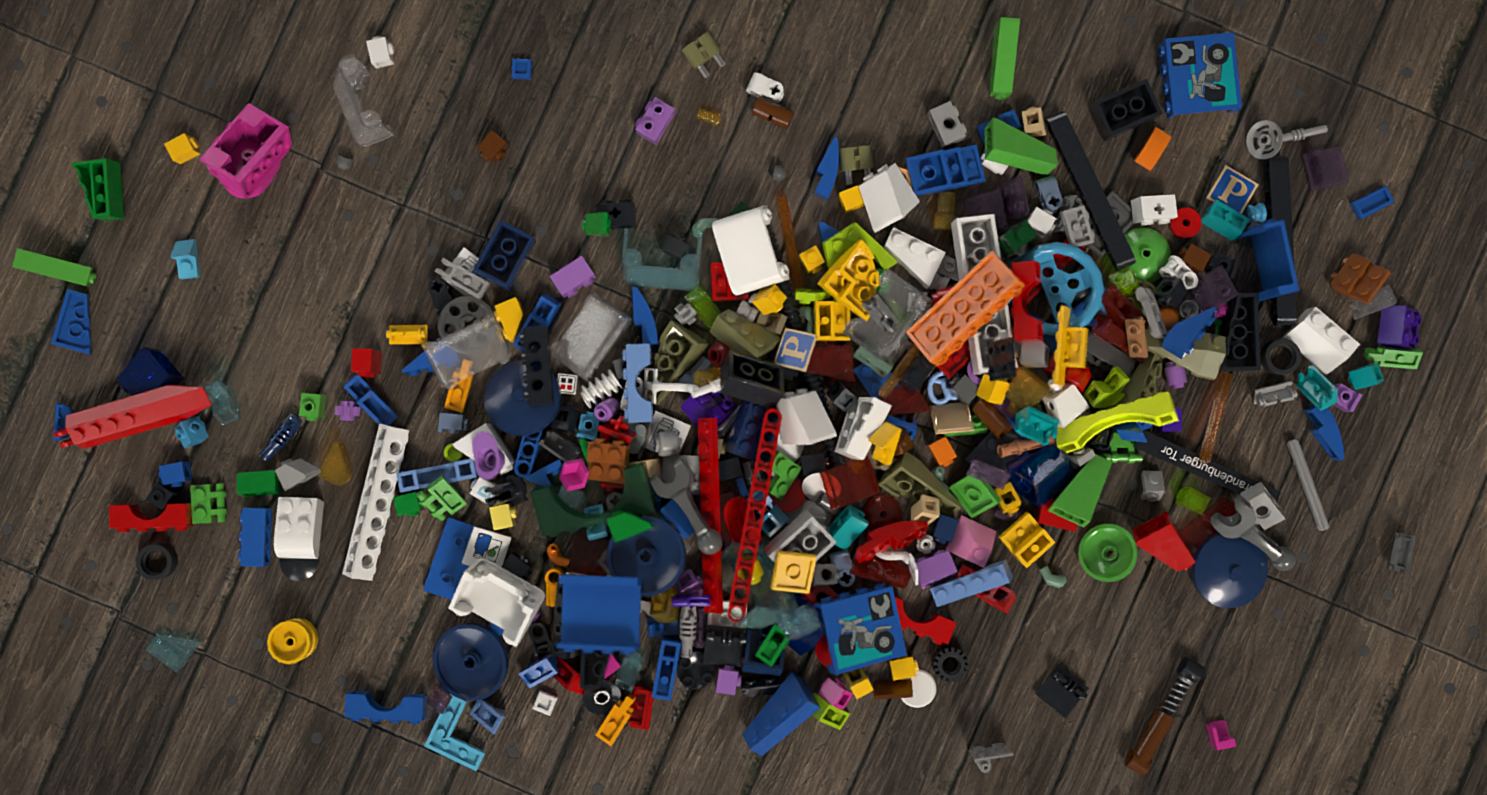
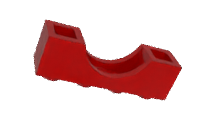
(1025, 326)
(129, 516)
(937, 627)

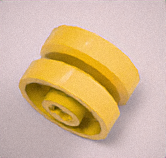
(292, 640)

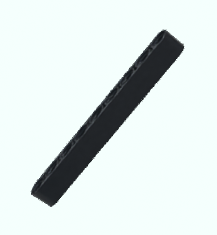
(1090, 191)
(1279, 207)

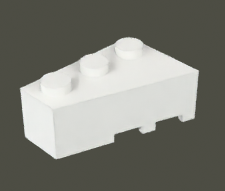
(914, 255)

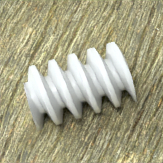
(600, 388)

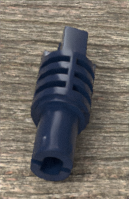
(281, 436)

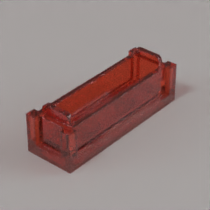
(1113, 335)

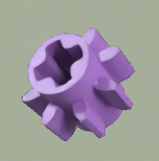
(347, 410)

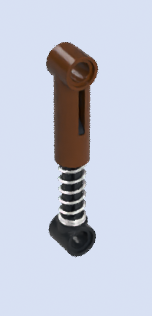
(1141, 756)

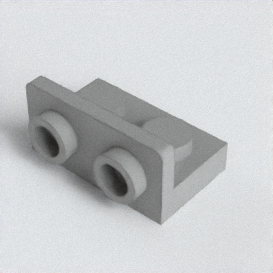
(1077, 226)

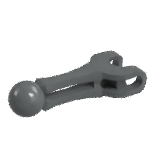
(1244, 526)
(708, 539)

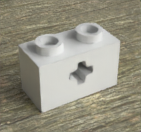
(1154, 208)

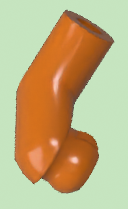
(555, 556)

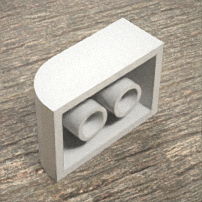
(298, 527)

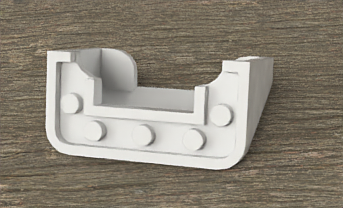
(748, 251)
(498, 598)

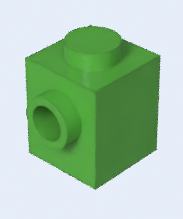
(312, 406)

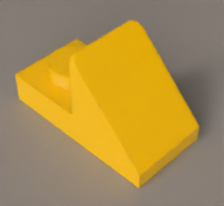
(885, 442)

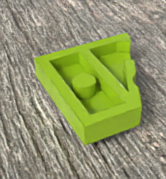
(805, 295)

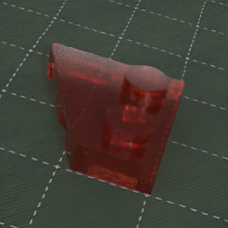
(905, 402)

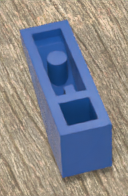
(666, 668)

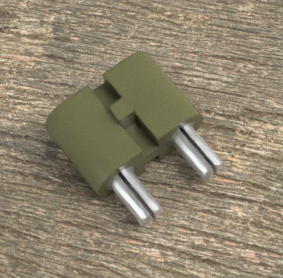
(701, 51)
(856, 159)

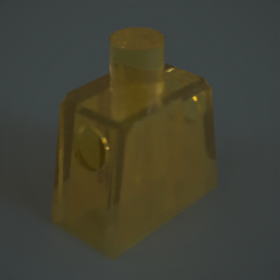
(1026, 391)

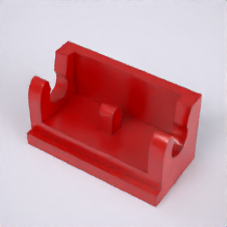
(642, 708)

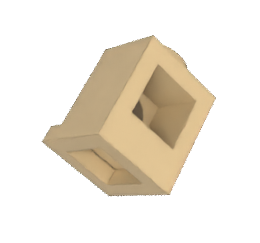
(1030, 115)
(925, 509)

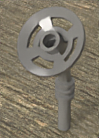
(1275, 140)

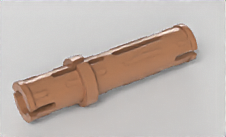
(1018, 446)

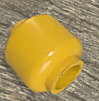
(757, 573)

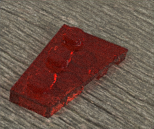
(833, 362)
(1201, 528)
(882, 571)

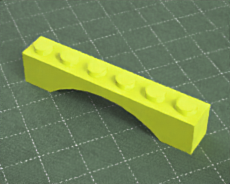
(1153, 410)

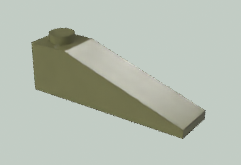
(676, 355)
(1203, 360)
(1143, 380)
(912, 479)

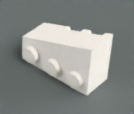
(859, 425)

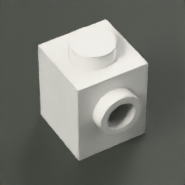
(380, 51)
(1042, 221)

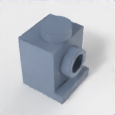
(453, 423)

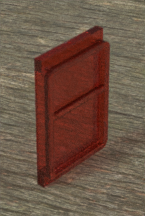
(850, 483)

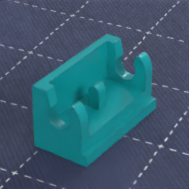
(1224, 220)
(1317, 388)
(1036, 425)
(847, 526)

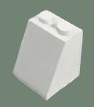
(887, 196)
(803, 418)
(465, 445)

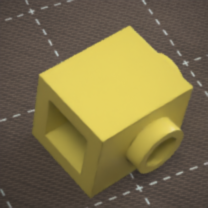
(503, 515)

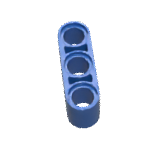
(531, 459)

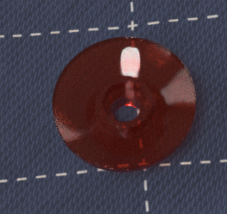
(882, 503)

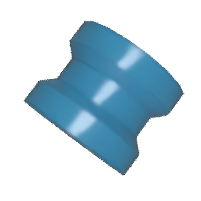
(1255, 213)

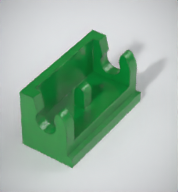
(258, 483)

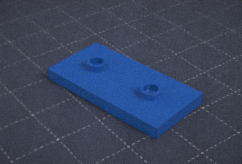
(447, 563)

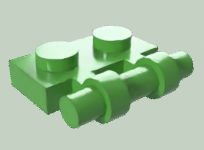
(1116, 443)
(445, 494)
(203, 506)

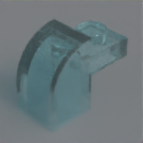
(223, 401)
(799, 623)
(629, 671)

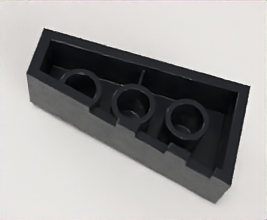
(1242, 334)
(593, 669)

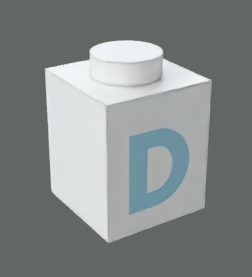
(478, 487)

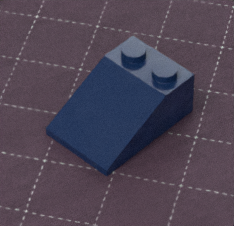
(753, 664)

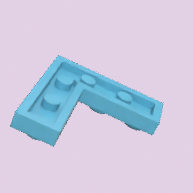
(444, 743)

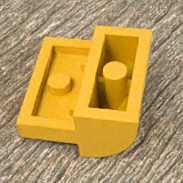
(830, 321)
(1026, 540)

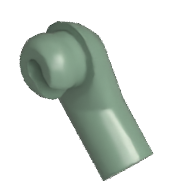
(701, 225)
(808, 312)
(938, 473)
(1052, 580)

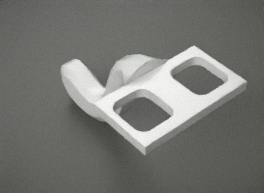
(657, 386)
(901, 555)

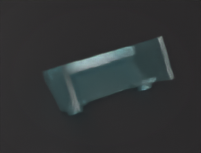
(636, 274)
(766, 600)

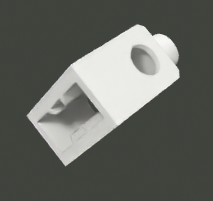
(1064, 403)

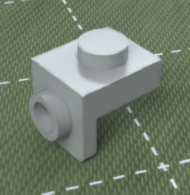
(1081, 456)
(1152, 485)

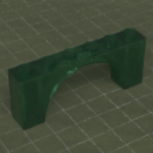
(558, 517)

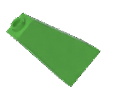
(1004, 57)
(1017, 149)
(54, 267)
(1082, 493)

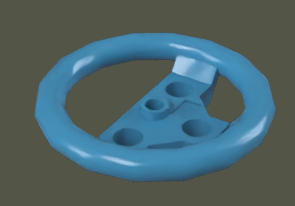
(1087, 278)

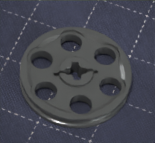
(464, 314)

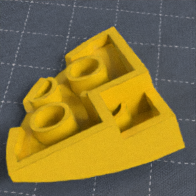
(852, 279)

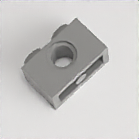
(945, 135)
(1270, 513)

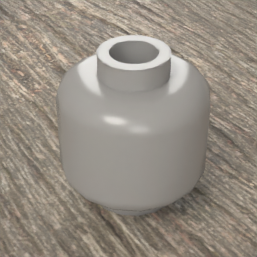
(667, 443)

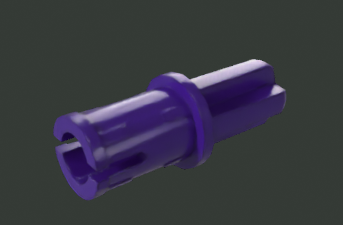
(690, 600)

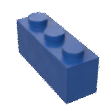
(255, 536)

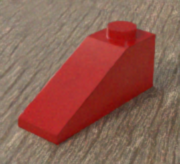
(999, 597)

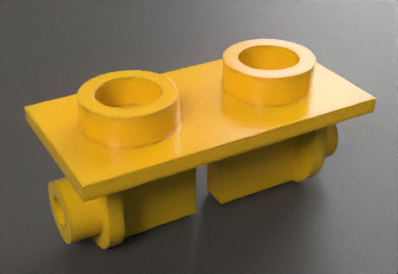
(407, 334)

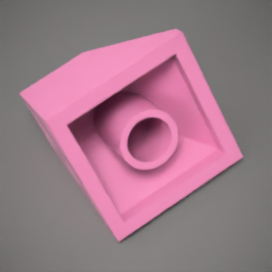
(972, 541)

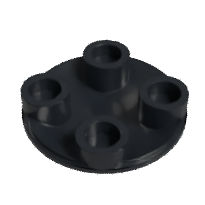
(298, 568)
(695, 673)

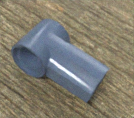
(702, 364)

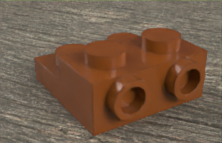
(1359, 278)
(607, 460)

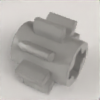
(685, 314)

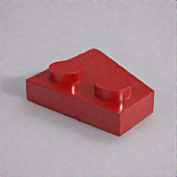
(720, 286)

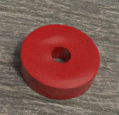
(1194, 223)

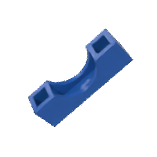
(362, 705)

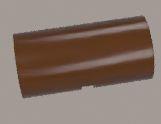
(772, 112)
(992, 418)

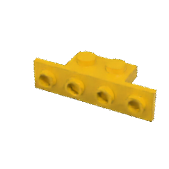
(1070, 347)

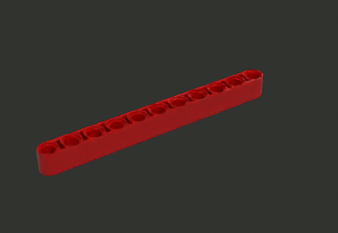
(749, 564)

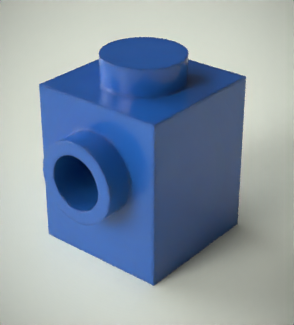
(175, 474)

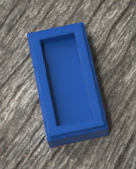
(1372, 202)

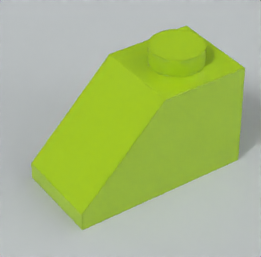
(829, 714)

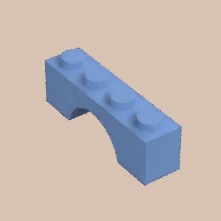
(637, 357)
(423, 477)
(974, 583)

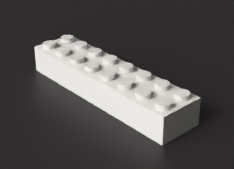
(973, 241)

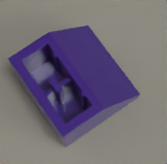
(1399, 327)
(709, 406)

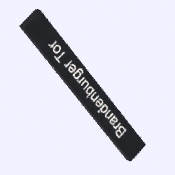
(1190, 462)

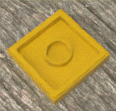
(793, 572)

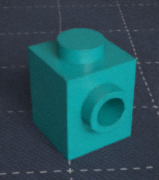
(1365, 376)

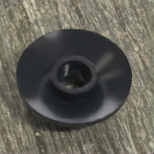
(601, 703)

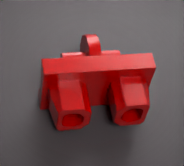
(617, 429)

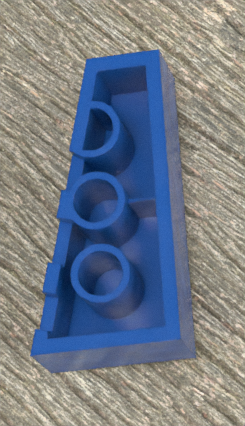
(781, 714)

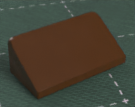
(893, 689)

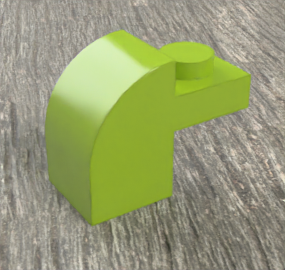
(1107, 392)

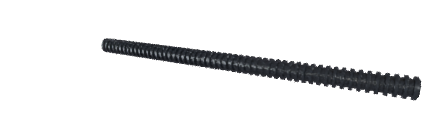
(811, 379)

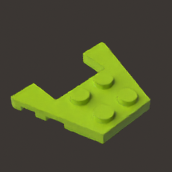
(843, 240)

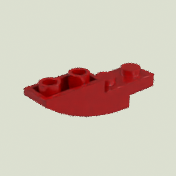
(895, 535)

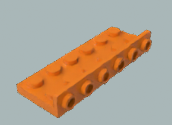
(965, 309)

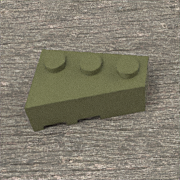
(744, 335)

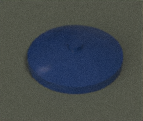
(507, 405)
(653, 555)
(1229, 571)
(470, 661)

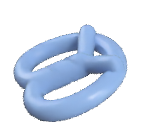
(944, 384)

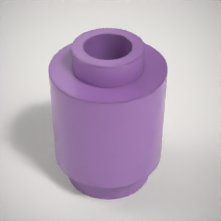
(1174, 375)
(607, 409)

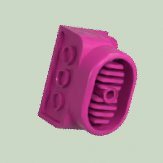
(248, 152)

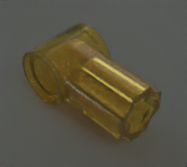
(945, 210)
(703, 377)

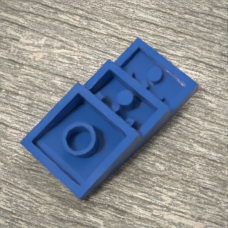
(945, 170)

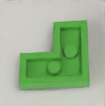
(785, 474)

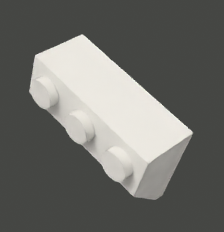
(1321, 340)

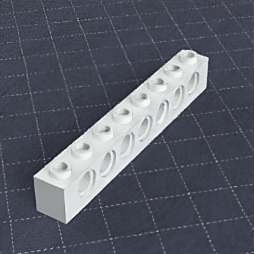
(368, 510)

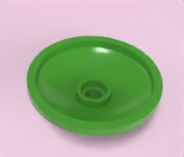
(1158, 250)
(1095, 549)

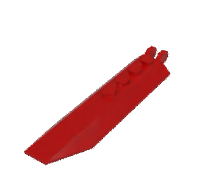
(133, 415)

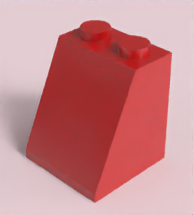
(1164, 541)

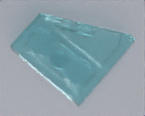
(172, 650)

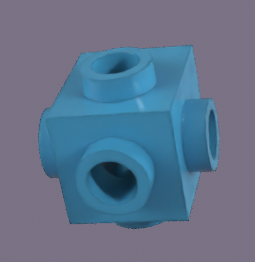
(191, 432)

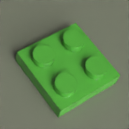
(974, 495)

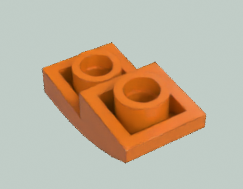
(1153, 148)

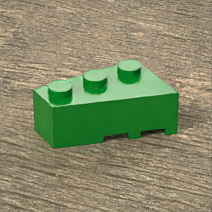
(102, 188)

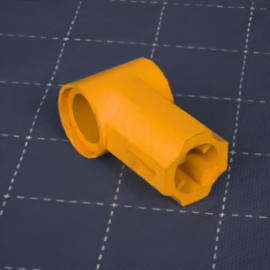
(551, 586)

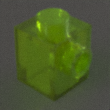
(1125, 281)

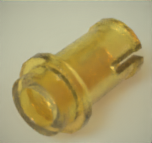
(709, 117)

